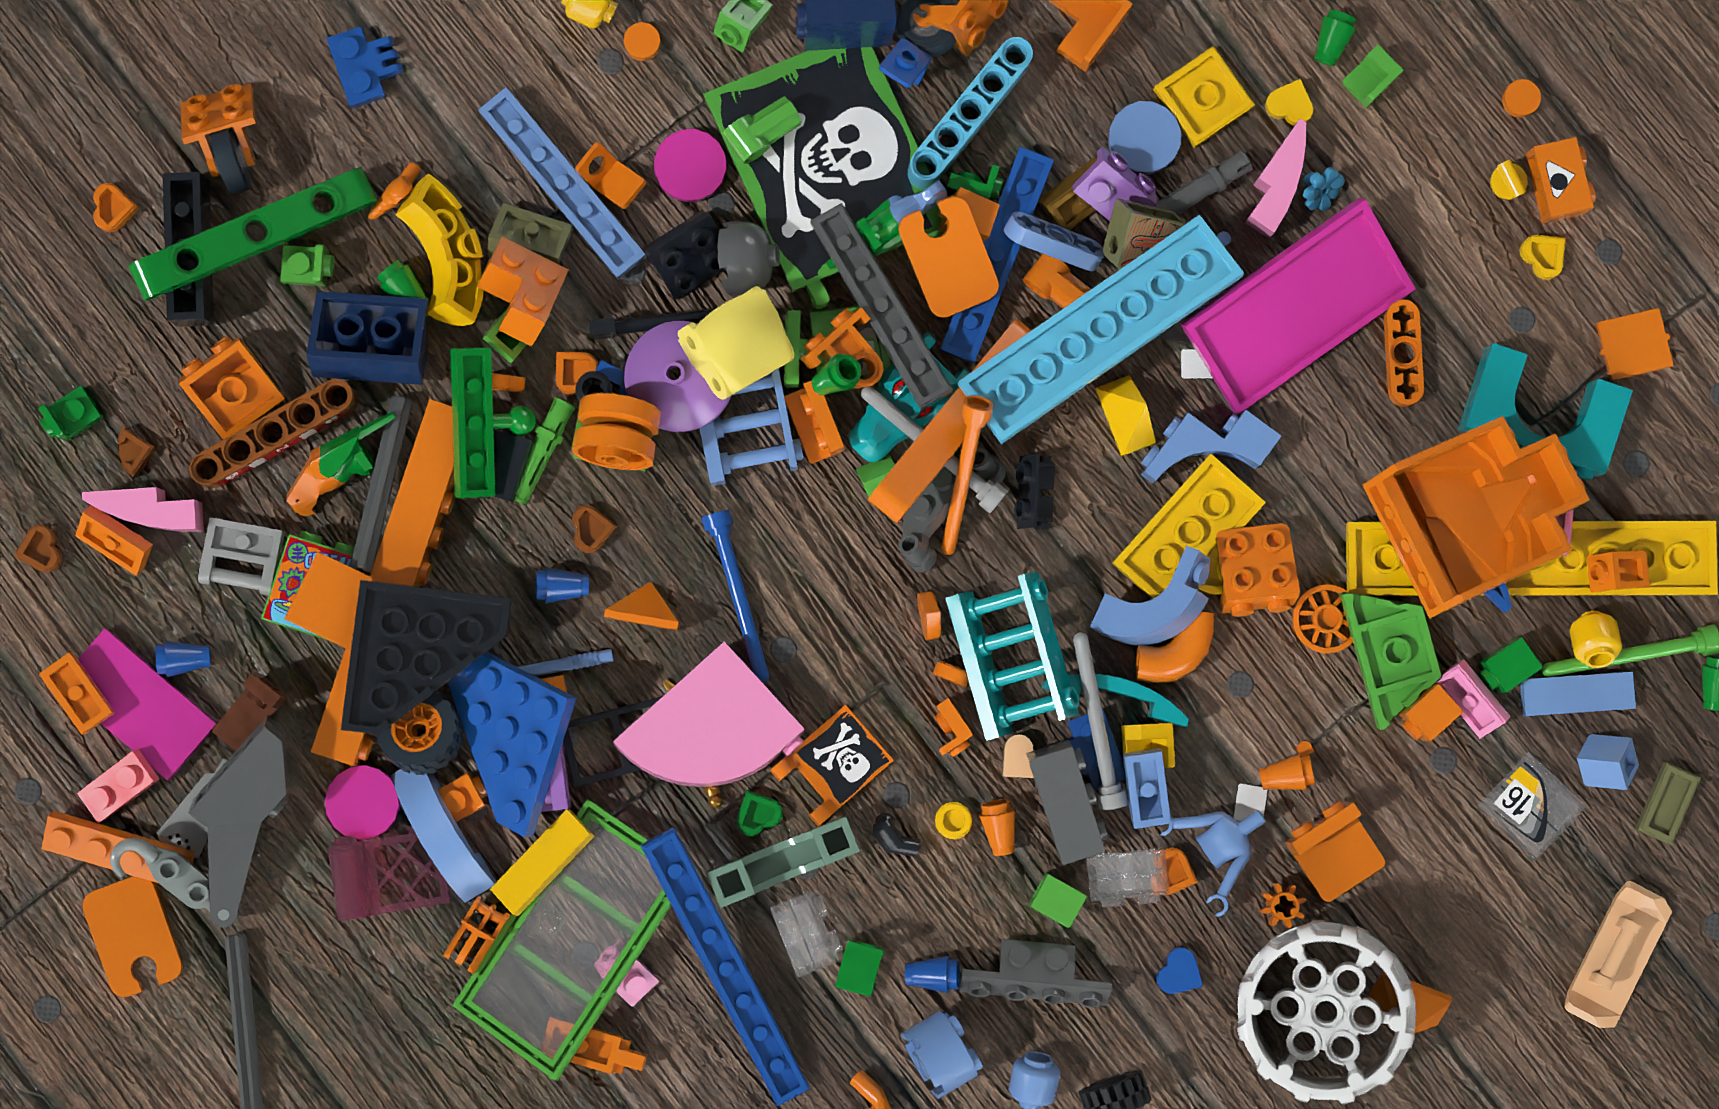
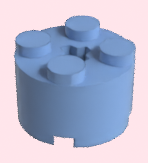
(941, 1053)

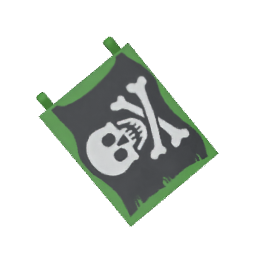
(844, 152)

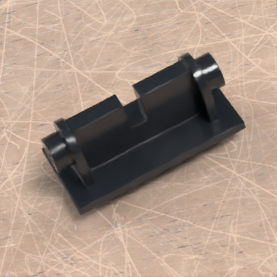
(1031, 508)

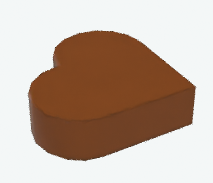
(592, 529)
(40, 549)

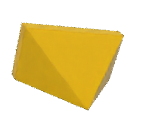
(1126, 415)

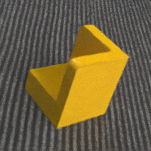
(1149, 737)

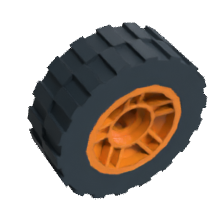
(432, 749)

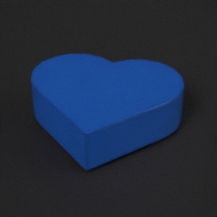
(1179, 972)

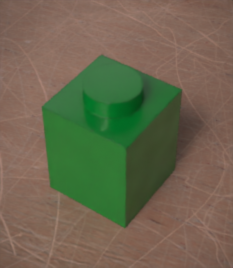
(1508, 666)

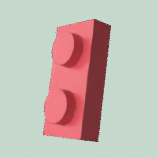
(118, 786)

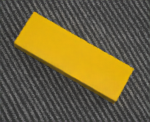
(542, 862)

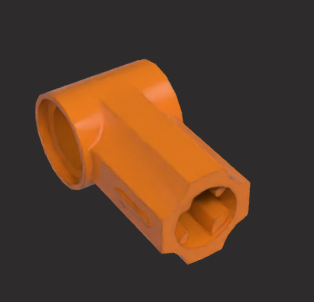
(1052, 280)

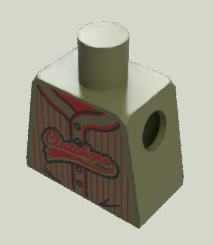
(1137, 229)

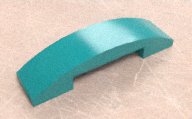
(1159, 709)

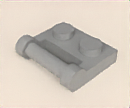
(244, 544)

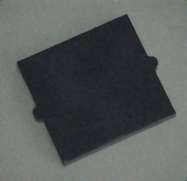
(509, 463)

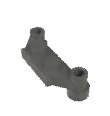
(933, 508)

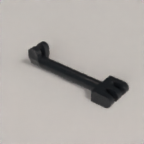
(609, 327)

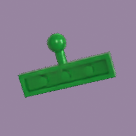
(475, 422)

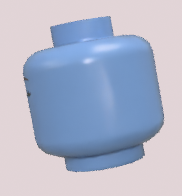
(1034, 1080)

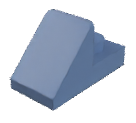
(1146, 788)

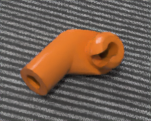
(870, 1090)

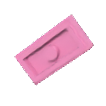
(1479, 705)

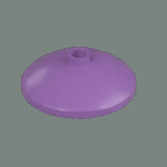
(683, 402)

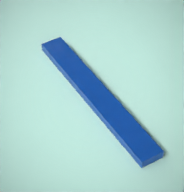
(724, 966)

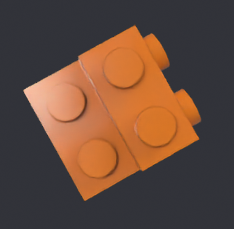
(230, 386)

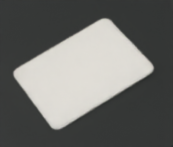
(1192, 365)
(1249, 800)

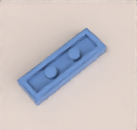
(1578, 694)

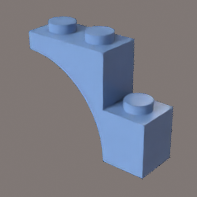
(1244, 440)

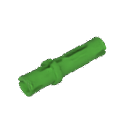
(544, 444)

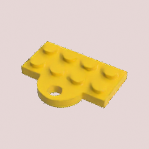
(1192, 517)

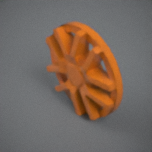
(1324, 619)

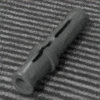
(1206, 184)

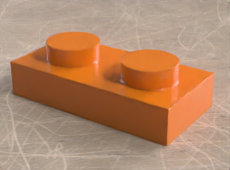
(113, 540)
(77, 693)

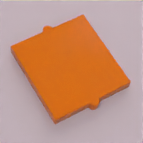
(1634, 344)

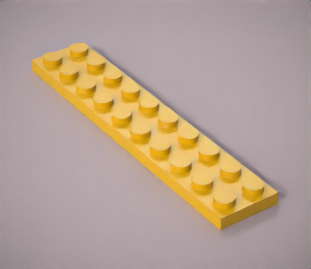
(1678, 560)

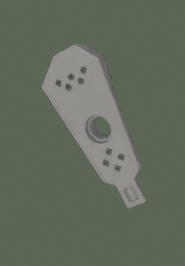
(185, 824)

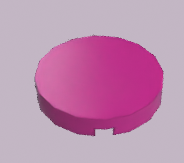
(690, 165)
(362, 802)

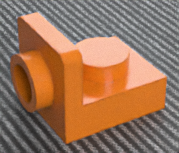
(1618, 571)
(949, 721)
(464, 796)

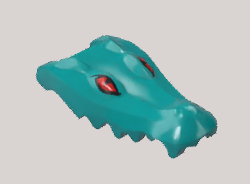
(874, 433)

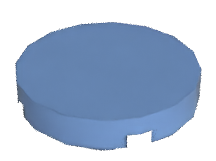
(1145, 136)

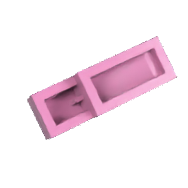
(1279, 182)
(149, 508)

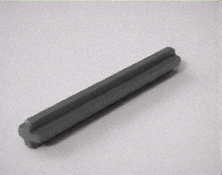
(381, 485)
(243, 1022)

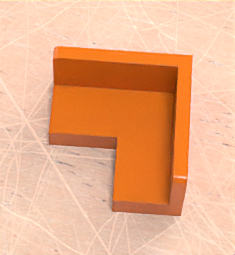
(1093, 28)

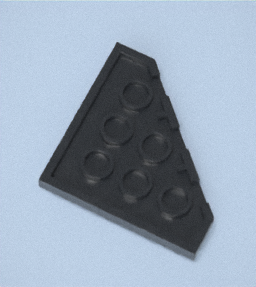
(411, 645)

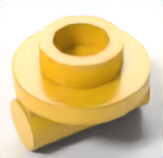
(1508, 180)

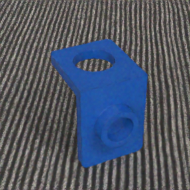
(906, 63)

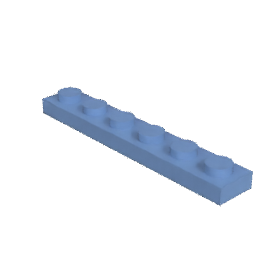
(562, 183)

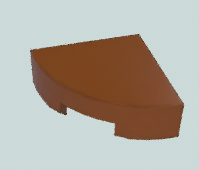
(133, 451)

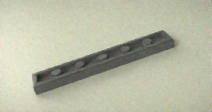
(882, 305)

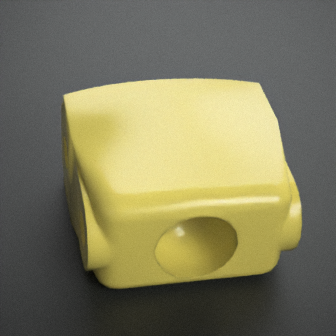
(737, 343)

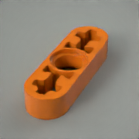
(1413, 380)

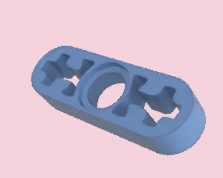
(1054, 241)

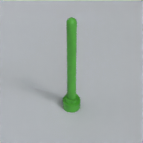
(1702, 641)

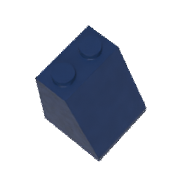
(845, 23)

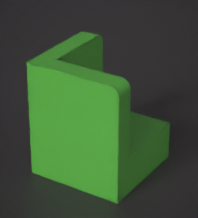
(1372, 76)
(1057, 900)

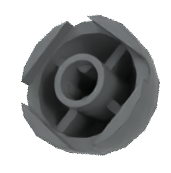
(746, 256)

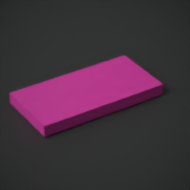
(147, 706)

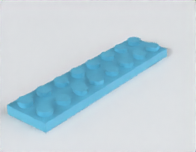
(1102, 327)

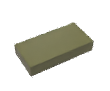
(1667, 803)

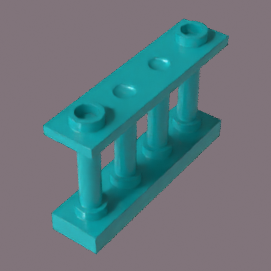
(977, 649)

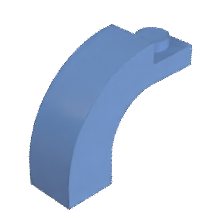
(1161, 616)

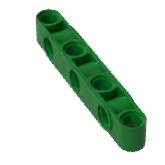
(229, 244)

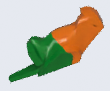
(333, 466)

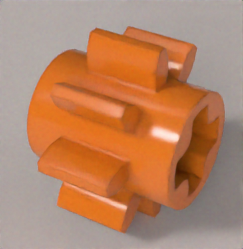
(1291, 910)

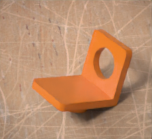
(612, 178)

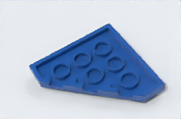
(514, 735)

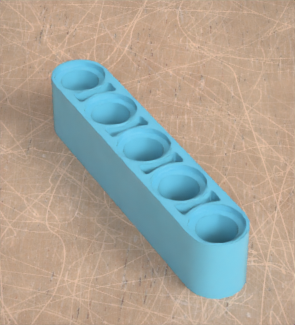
(974, 96)

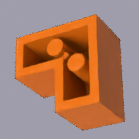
(527, 284)

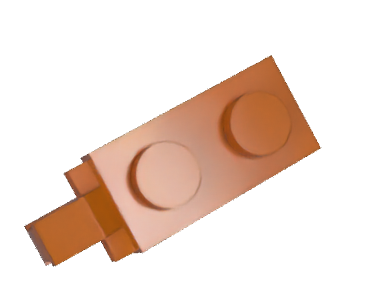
(608, 1053)

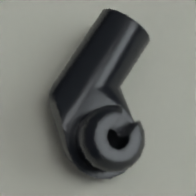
(891, 839)

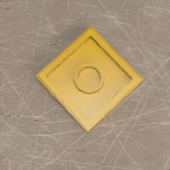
(1204, 96)

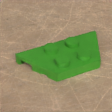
(1391, 652)

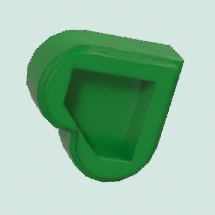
(758, 812)

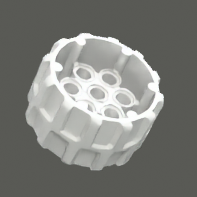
(1324, 1032)

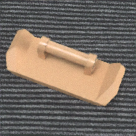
(1617, 955)

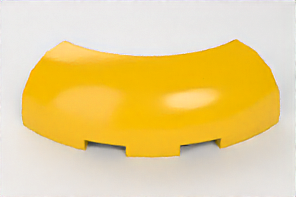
(451, 250)

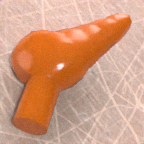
(395, 192)

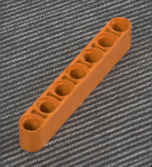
(933, 446)

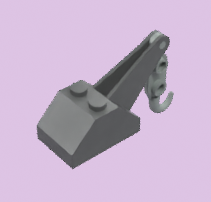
(232, 808)

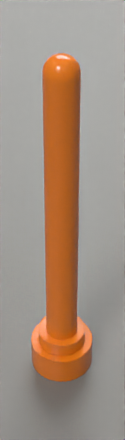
(976, 413)

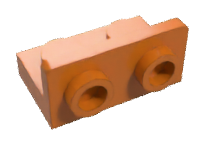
(814, 424)

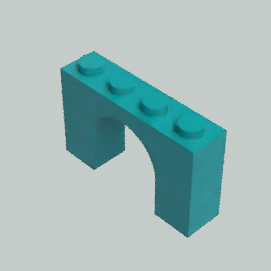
(1587, 442)

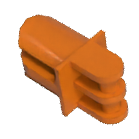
(478, 931)

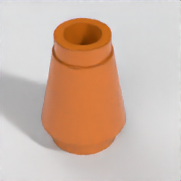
(1288, 774)
(999, 825)

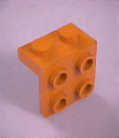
(1257, 569)
(1335, 850)

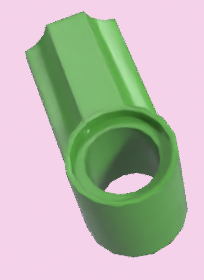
(754, 134)

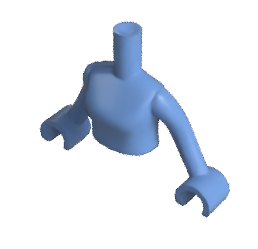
(1221, 843)

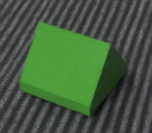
(874, 472)

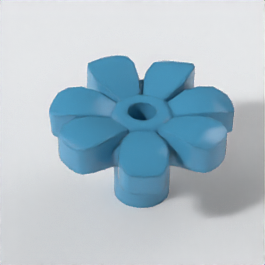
(1322, 188)

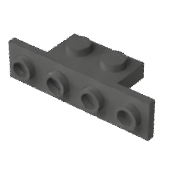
(1038, 973)

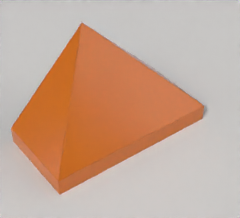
(644, 607)
(1428, 1002)

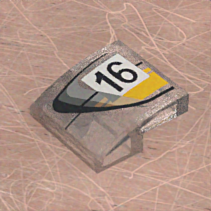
(1531, 806)

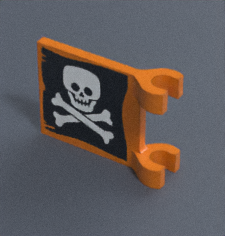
(836, 761)

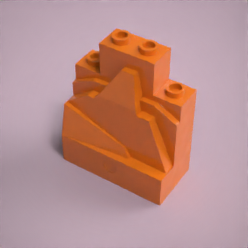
(1476, 511)

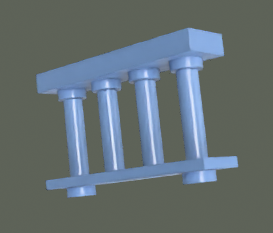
(721, 463)

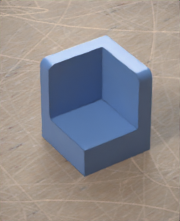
(1608, 761)

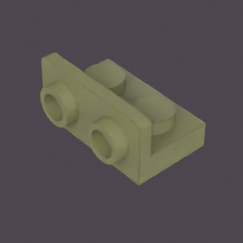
(531, 230)

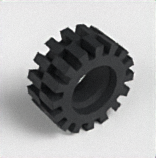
(1117, 1092)

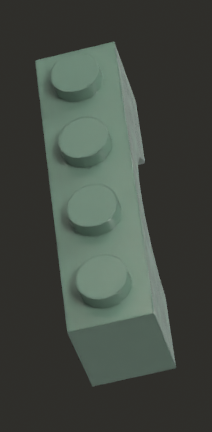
(783, 861)

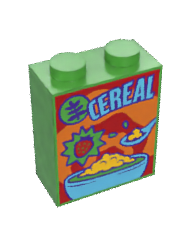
(291, 571)

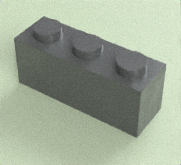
(1067, 801)

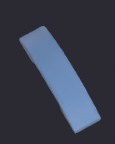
(441, 835)

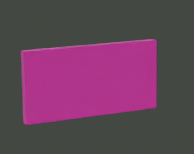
(1298, 305)

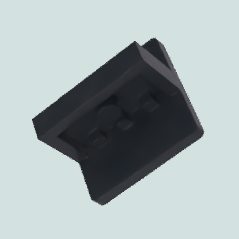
(686, 254)

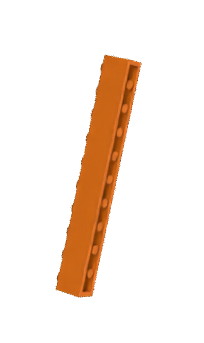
(401, 557)

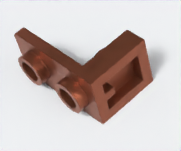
(249, 710)

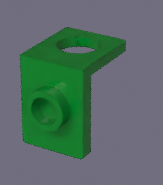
(859, 967)

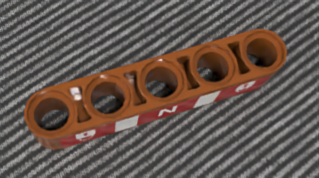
(256, 433)

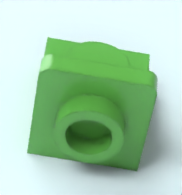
(740, 20)
(306, 265)

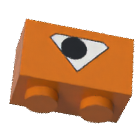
(1560, 180)

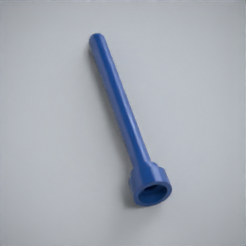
(719, 527)

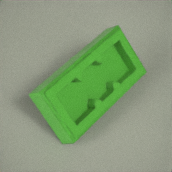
(793, 332)

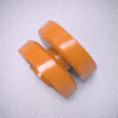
(616, 431)

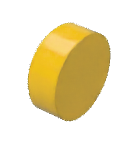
(953, 820)

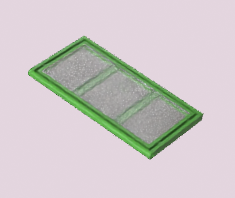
(568, 948)

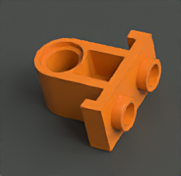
(847, 341)

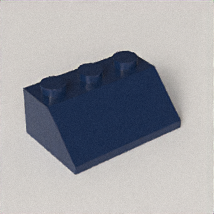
(368, 338)

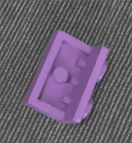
(1112, 179)

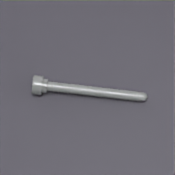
(987, 492)
(1110, 792)

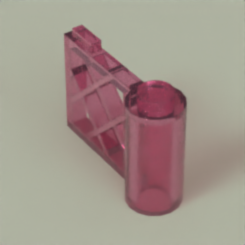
(357, 882)

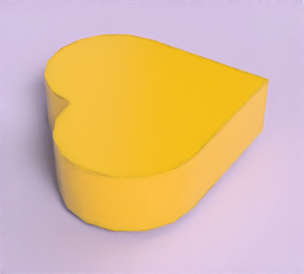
(1290, 103)
(1544, 254)

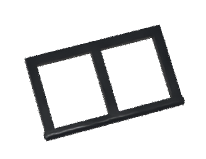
(614, 714)

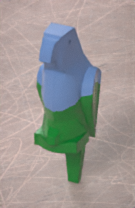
(881, 226)

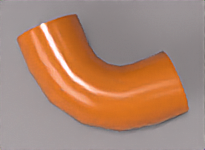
(1179, 656)

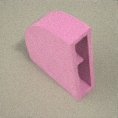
(712, 726)

